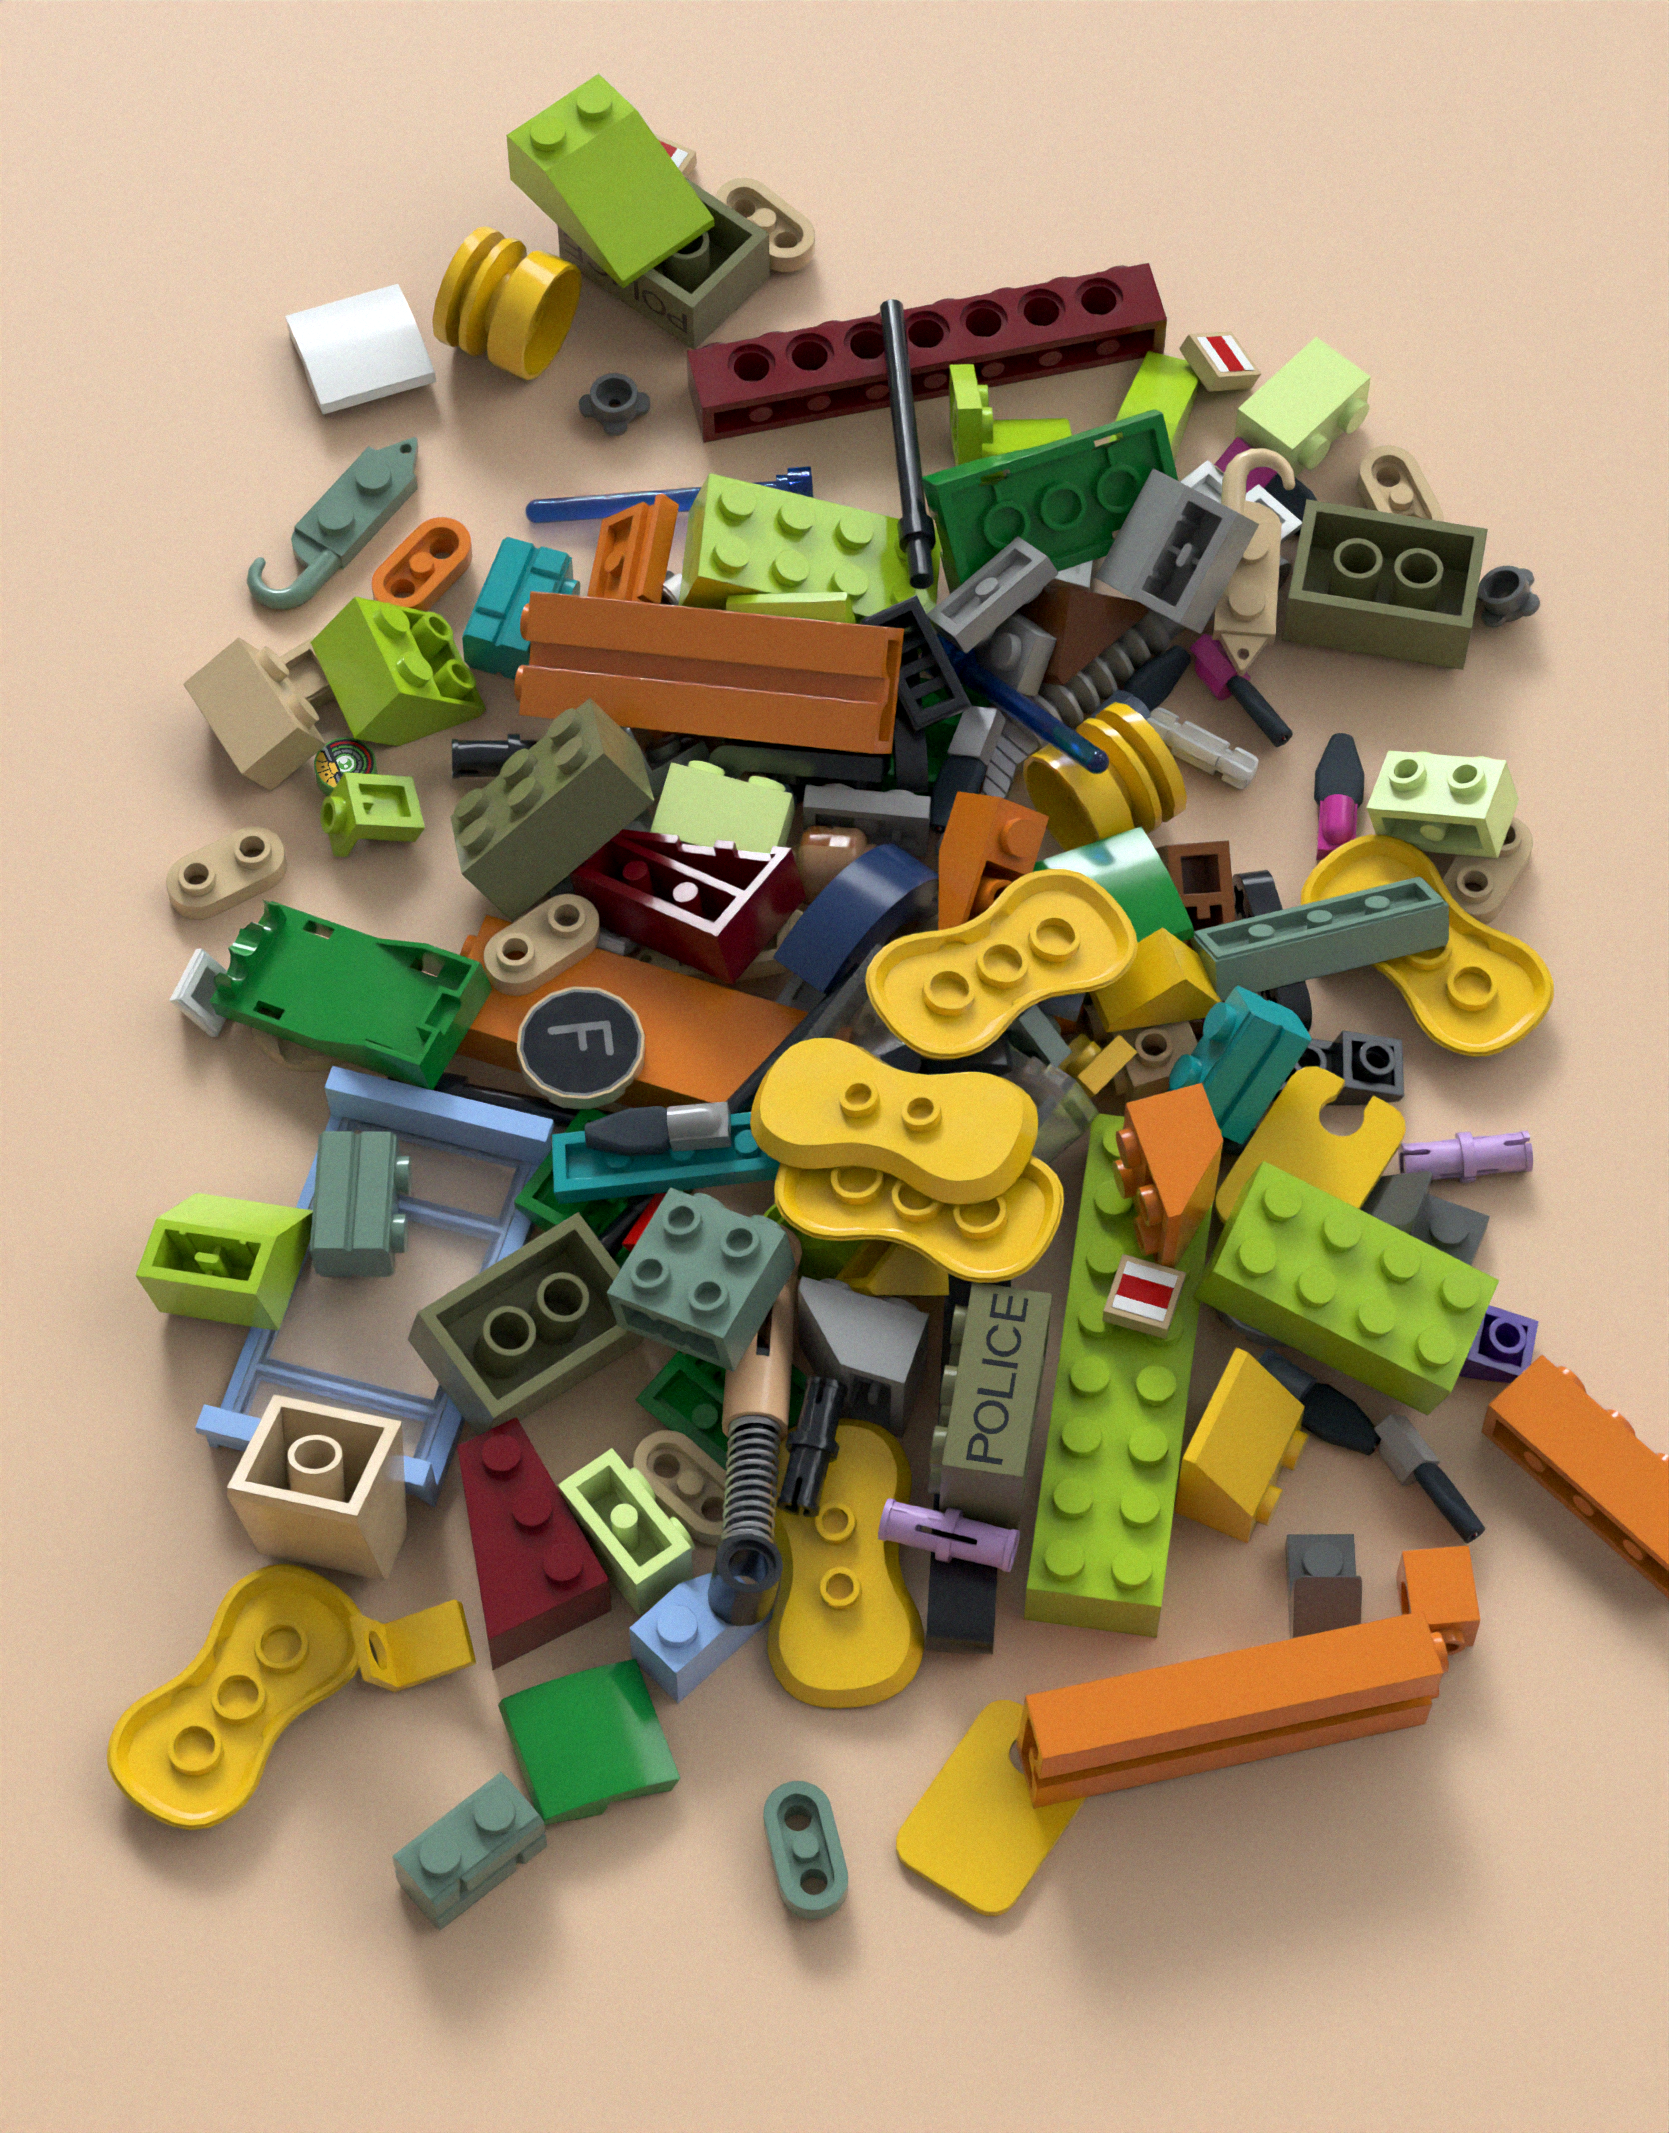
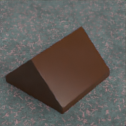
(1082, 624)

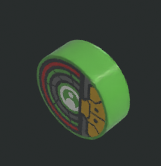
(340, 757)

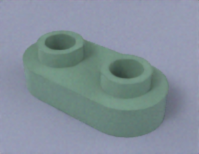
(807, 1852)

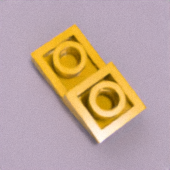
(1096, 1066)

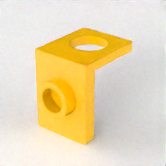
(413, 1646)

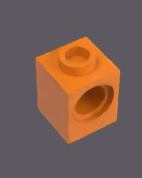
(1444, 1588)

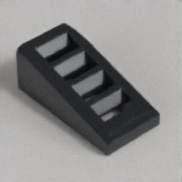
(912, 615)

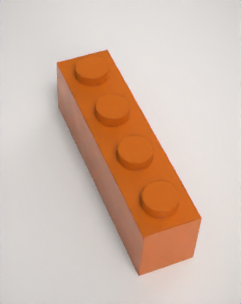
(1587, 1463)

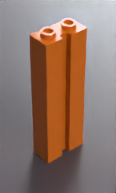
(712, 671)
(696, 1033)
(1229, 1708)

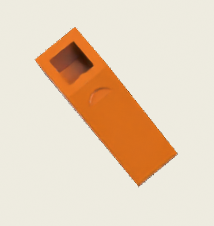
(983, 852)

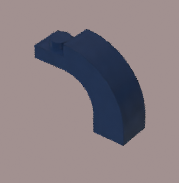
(857, 912)

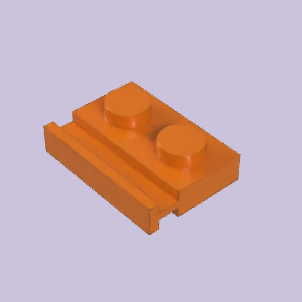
(634, 552)

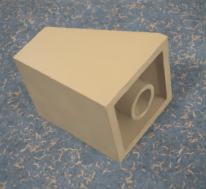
(324, 1487)

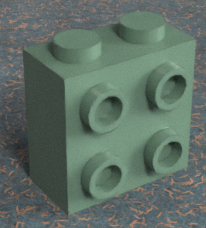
(702, 1278)

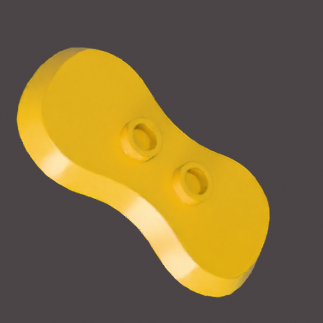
(967, 983)
(1467, 995)
(941, 1134)
(970, 1241)
(843, 1612)
(205, 1736)

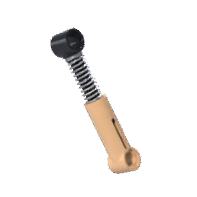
(755, 1422)

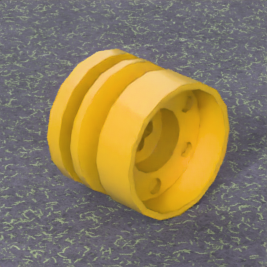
(507, 302)
(1134, 791)

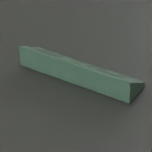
(1323, 937)

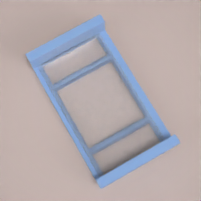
(349, 1335)

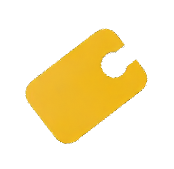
(1299, 1144)
(977, 1821)

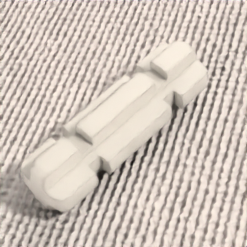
(1204, 749)

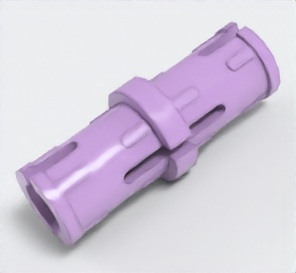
(1468, 1156)
(903, 1525)

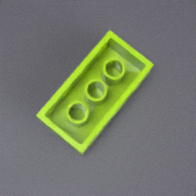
(782, 542)
(1346, 1288)

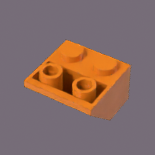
(1168, 1168)

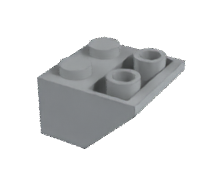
(1177, 551)
(866, 1345)

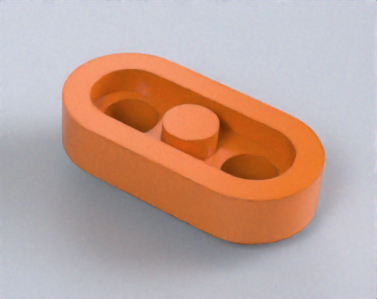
(417, 571)

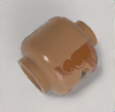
(825, 853)

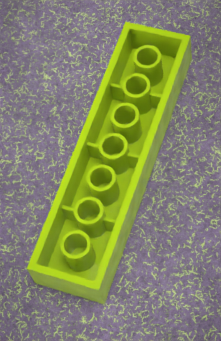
(1111, 1427)

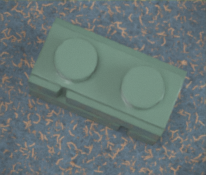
(358, 1204)
(470, 1851)

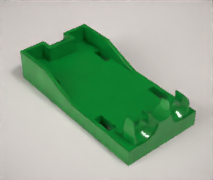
(1052, 495)
(352, 993)

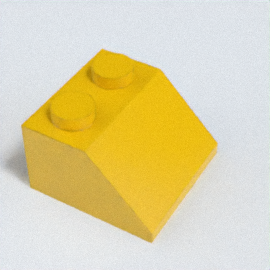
(1241, 1451)

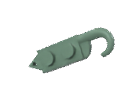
(343, 522)

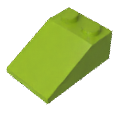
(606, 181)

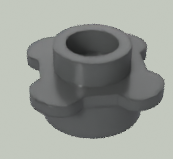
(614, 389)
(1507, 595)

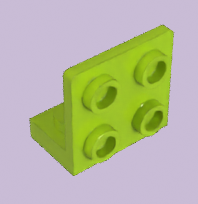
(978, 435)

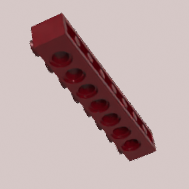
(1012, 352)

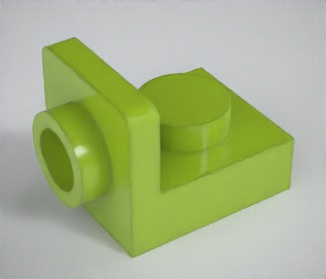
(371, 809)

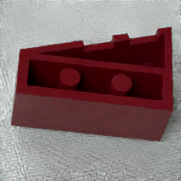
(691, 901)
(527, 1547)

